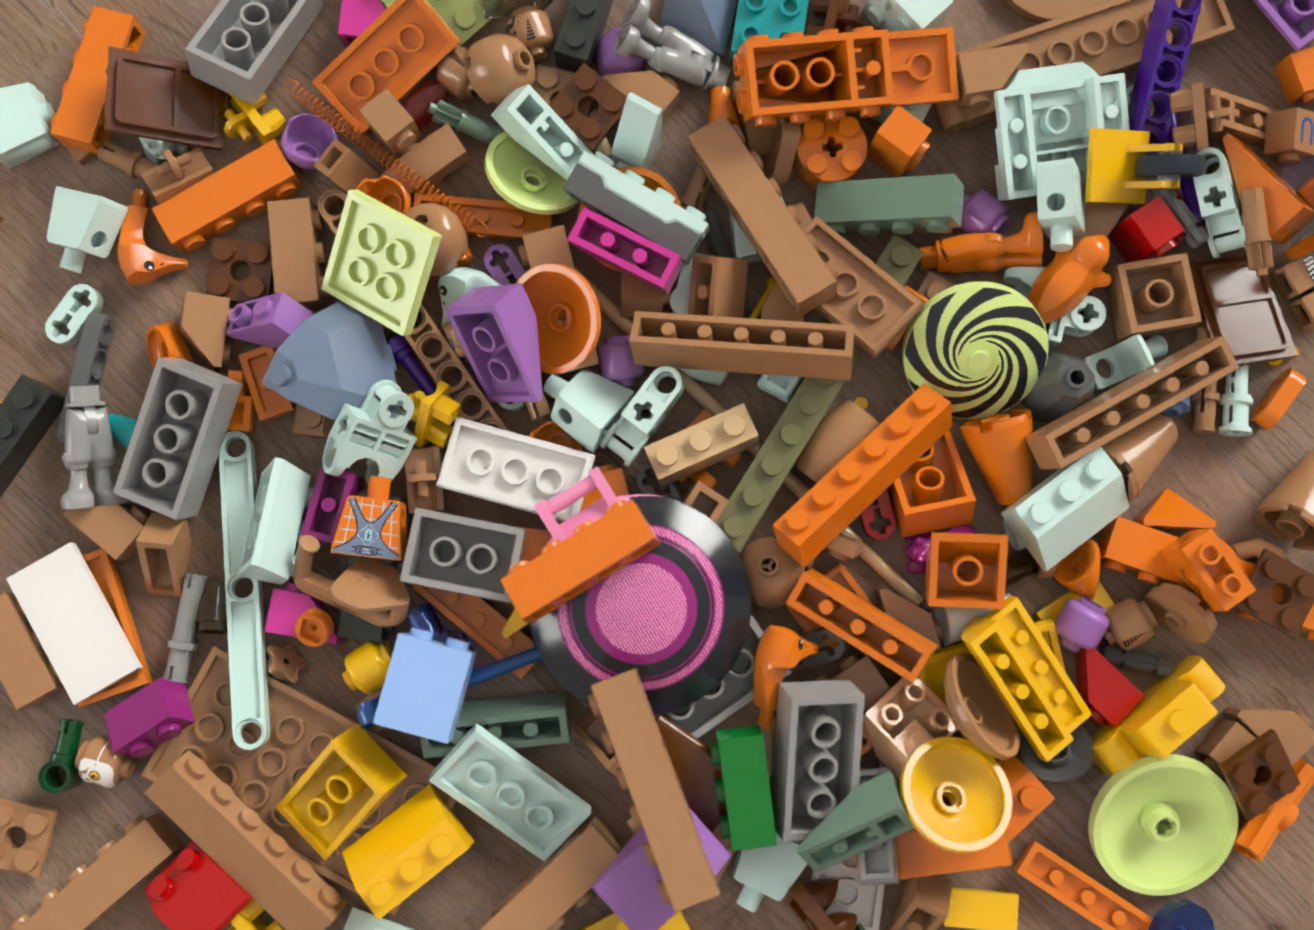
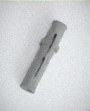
(185, 628)

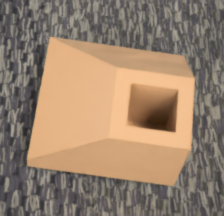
(905, 721)

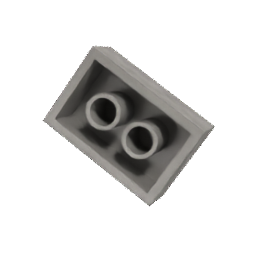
(462, 554)

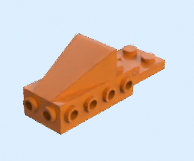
(843, 73)

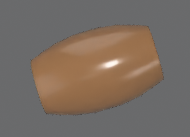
(834, 439)

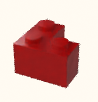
(1147, 232)

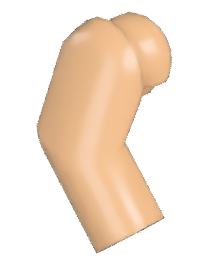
(1254, 547)

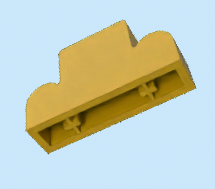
(1162, 719)

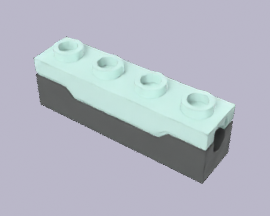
(636, 207)

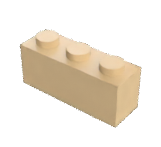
(702, 445)

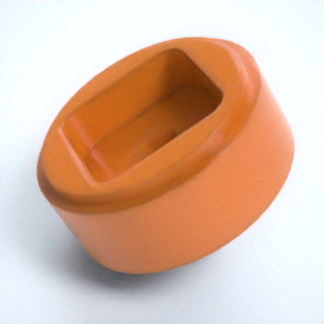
(314, 627)

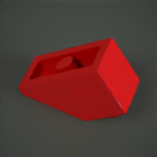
(1104, 689)

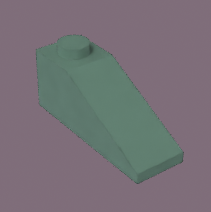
(861, 821)

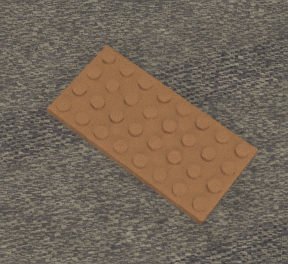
(263, 776)

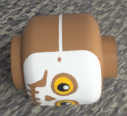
(100, 765)

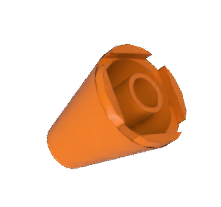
(1003, 452)

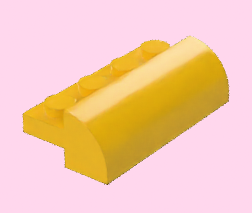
(1026, 677)

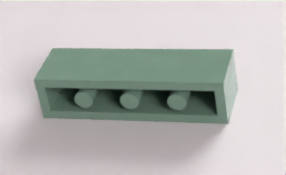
(891, 204)
(514, 720)

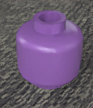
(984, 213)
(617, 361)
(1081, 624)

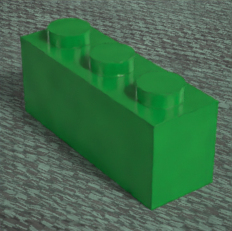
(744, 788)

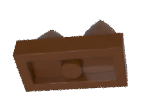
(812, 901)

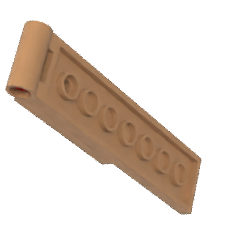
(1102, 36)

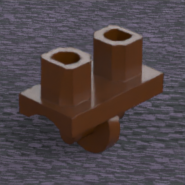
(838, 16)

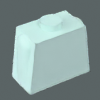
(24, 124)

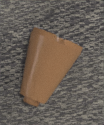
(1142, 451)
(1290, 507)

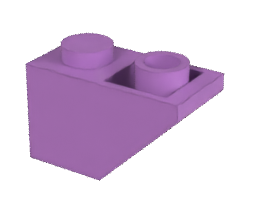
(267, 319)

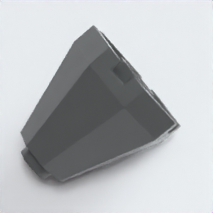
(1060, 388)

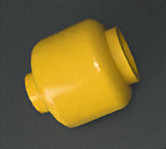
(367, 667)

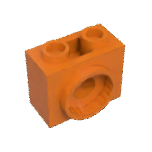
(1208, 569)

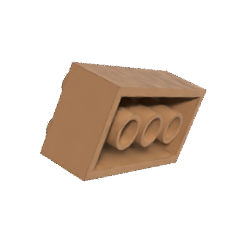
(558, 882)

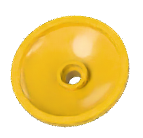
(971, 782)

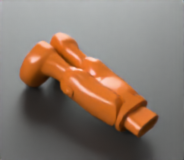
(987, 250)

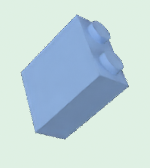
(425, 685)

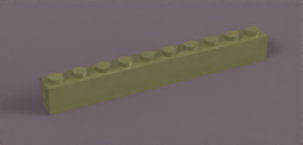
(798, 423)

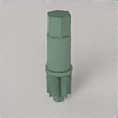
(463, 122)

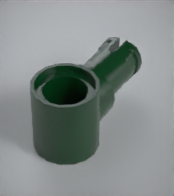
(63, 756)

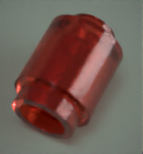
(418, 101)

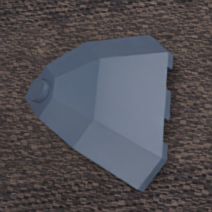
(331, 361)

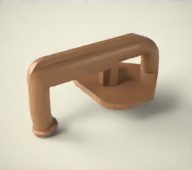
(364, 589)

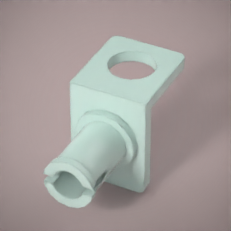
(1127, 358)

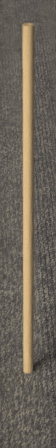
(791, 481)

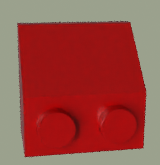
(195, 893)

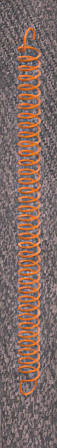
(403, 174)

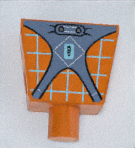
(372, 524)

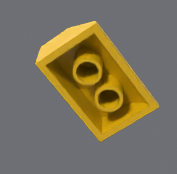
(405, 850)

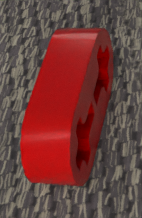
(884, 511)

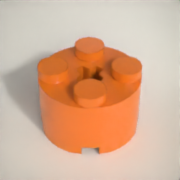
(840, 137)

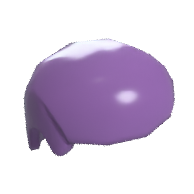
(609, 62)
(306, 139)

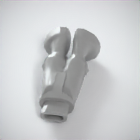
(675, 52)
(85, 441)

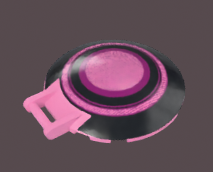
(667, 614)

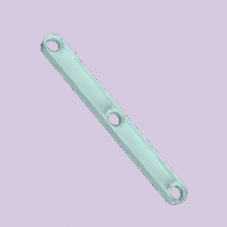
(245, 614)

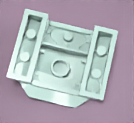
(1049, 117)

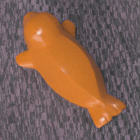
(1071, 278)

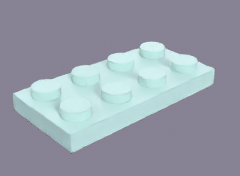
(510, 792)

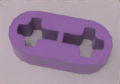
(513, 264)

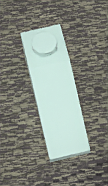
(540, 130)
(637, 134)

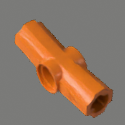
(1258, 834)

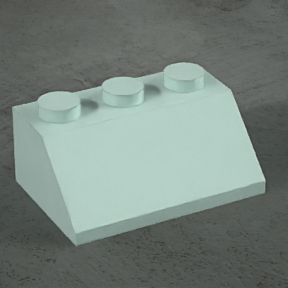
(1068, 507)
(276, 523)

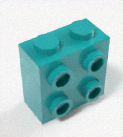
(767, 18)

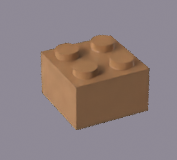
(1153, 297)

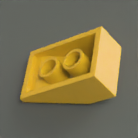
(340, 790)

